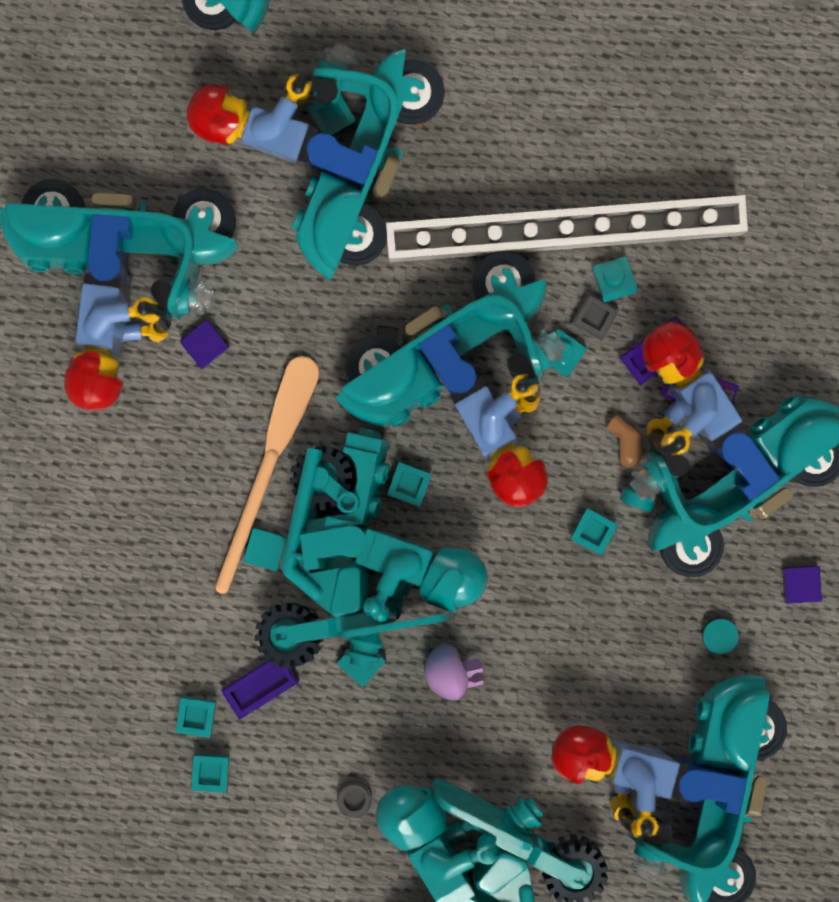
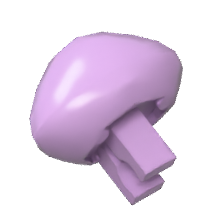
(449, 675)

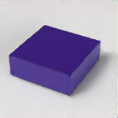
(204, 344)
(802, 584)

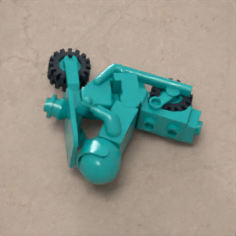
(321, 564)
(417, 823)

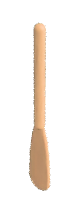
(288, 409)

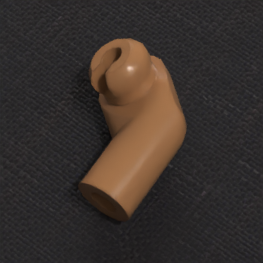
(630, 441)

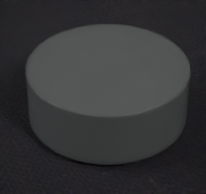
(354, 799)

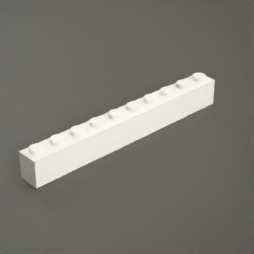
(567, 228)

